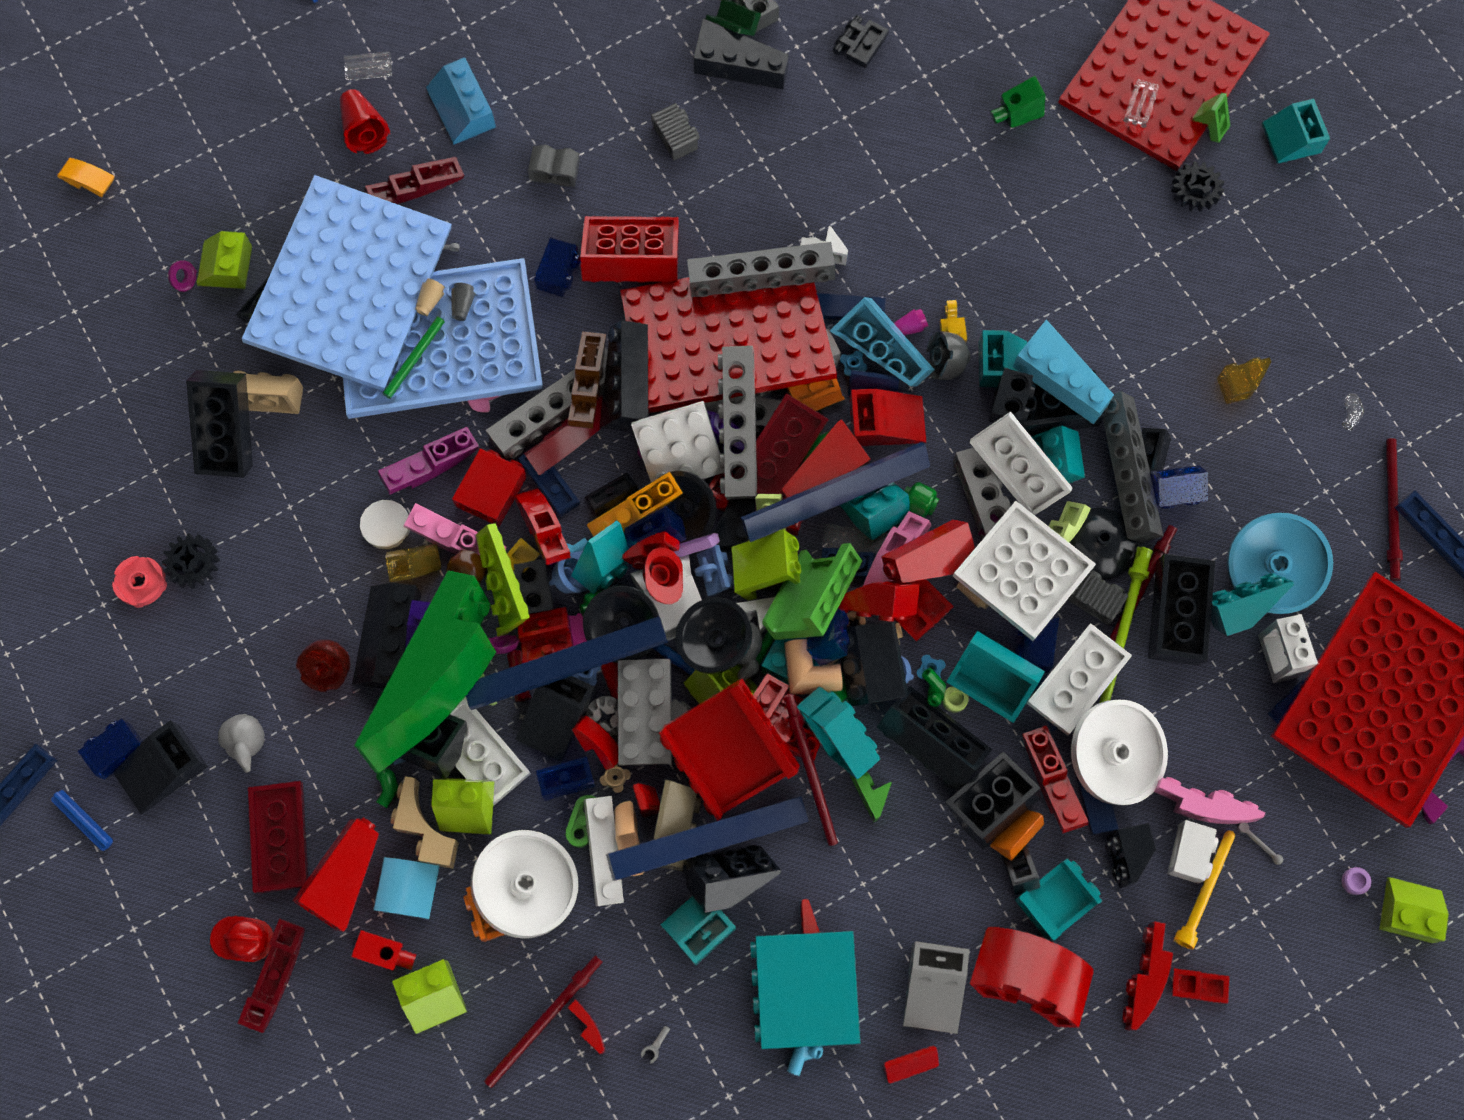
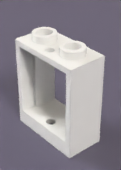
(1285, 637)

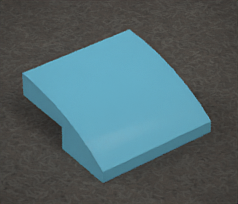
(406, 888)

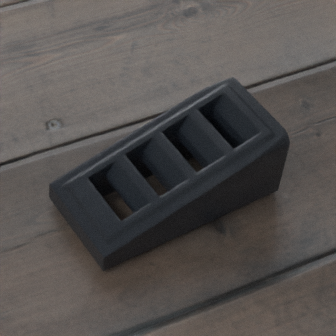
(1022, 880)

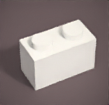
(1193, 852)

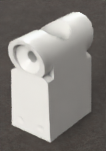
(672, 613)

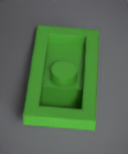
(1216, 115)
(872, 799)

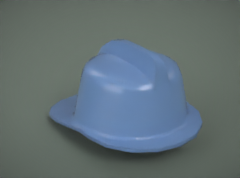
(562, 575)

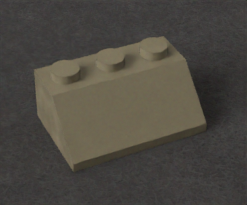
(676, 814)

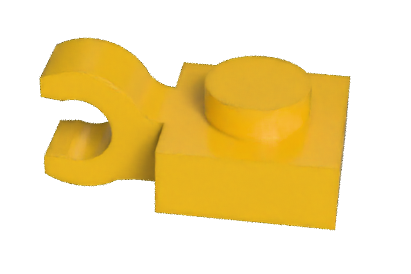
(952, 323)

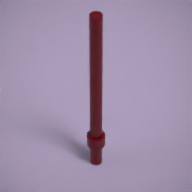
(1161, 547)
(1394, 554)
(796, 722)
(580, 980)

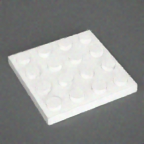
(1024, 570)

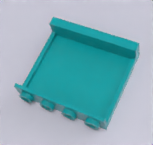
(805, 990)

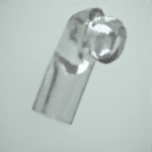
(1354, 410)

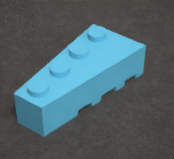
(878, 337)
(1063, 373)

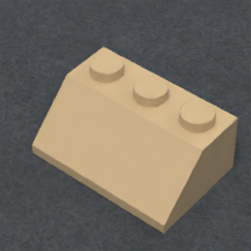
(273, 393)

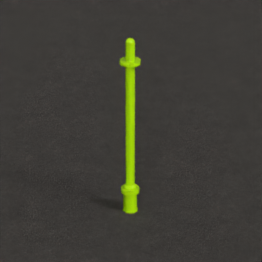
(1138, 573)

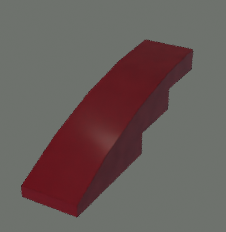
(418, 182)
(561, 443)

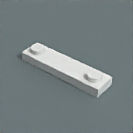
(601, 842)

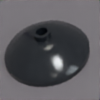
(702, 504)
(1110, 557)
(611, 605)
(703, 625)

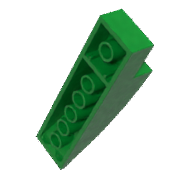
(433, 673)

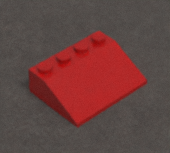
(630, 249)

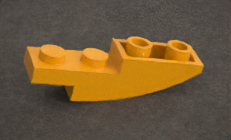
(640, 504)

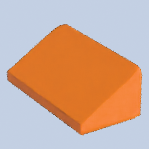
(1018, 834)

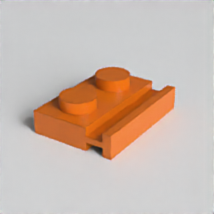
(817, 394)

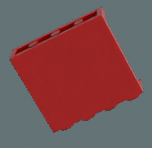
(728, 749)

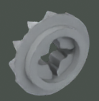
(608, 705)

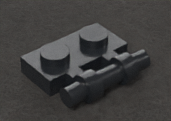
(866, 44)

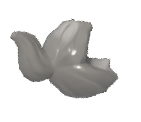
(241, 738)

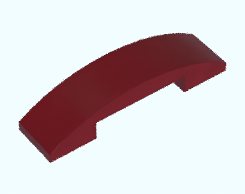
(273, 976)

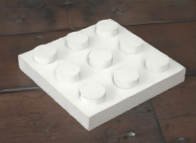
(678, 442)

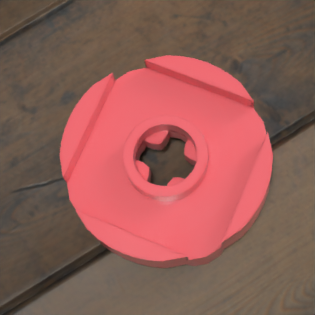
(141, 595)

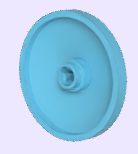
(1288, 548)

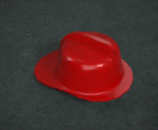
(664, 575)
(241, 939)

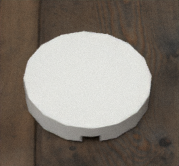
(384, 523)

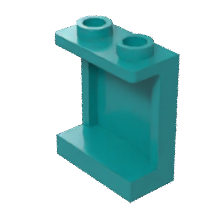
(1060, 899)

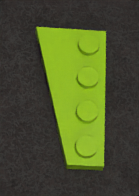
(501, 580)

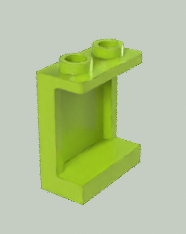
(765, 563)

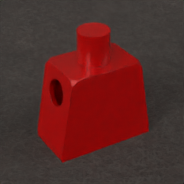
(370, 947)

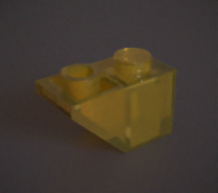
(1242, 380)
(412, 562)

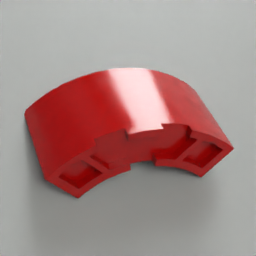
(1033, 970)

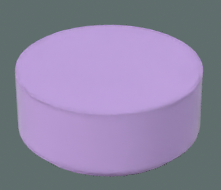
(1356, 881)

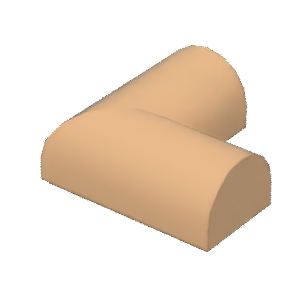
(805, 677)
(626, 826)

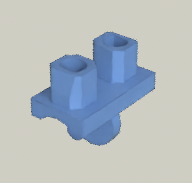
(712, 568)

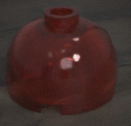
(324, 665)

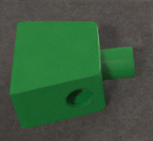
(1021, 104)

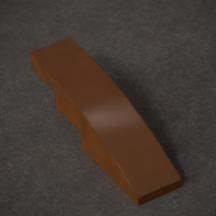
(587, 380)

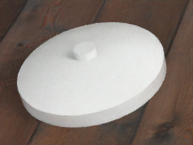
(1119, 752)
(524, 884)

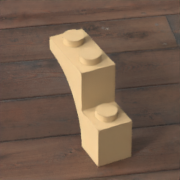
(409, 819)

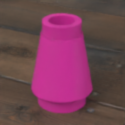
(912, 322)

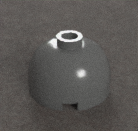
(947, 355)

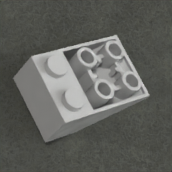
(935, 987)

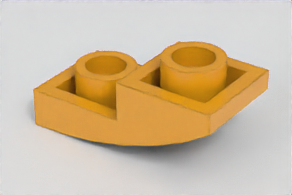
(86, 175)

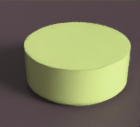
(955, 700)

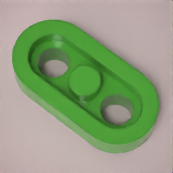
(578, 822)

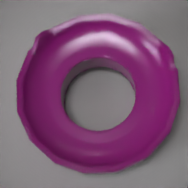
(189, 275)
(504, 643)

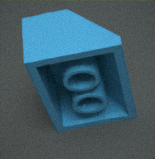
(460, 102)

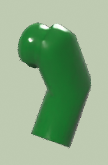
(936, 687)
(389, 786)

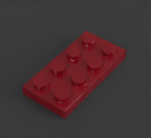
(785, 444)
(277, 837)

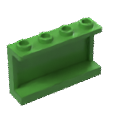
(810, 605)

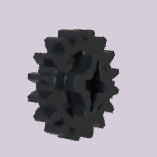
(1197, 186)
(199, 566)

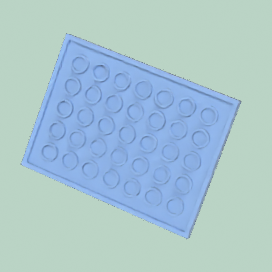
(347, 283)
(467, 359)

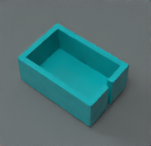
(995, 676)
(839, 732)

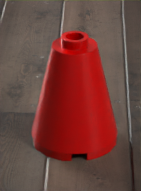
(361, 123)

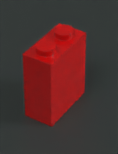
(490, 486)

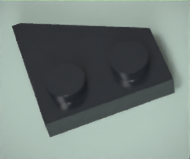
(730, 528)

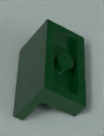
(736, 18)

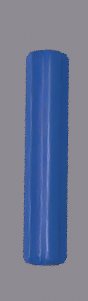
(82, 820)

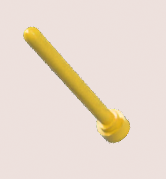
(1187, 935)

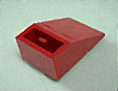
(886, 417)
(884, 599)

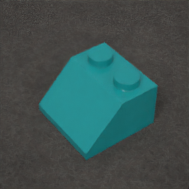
(602, 559)

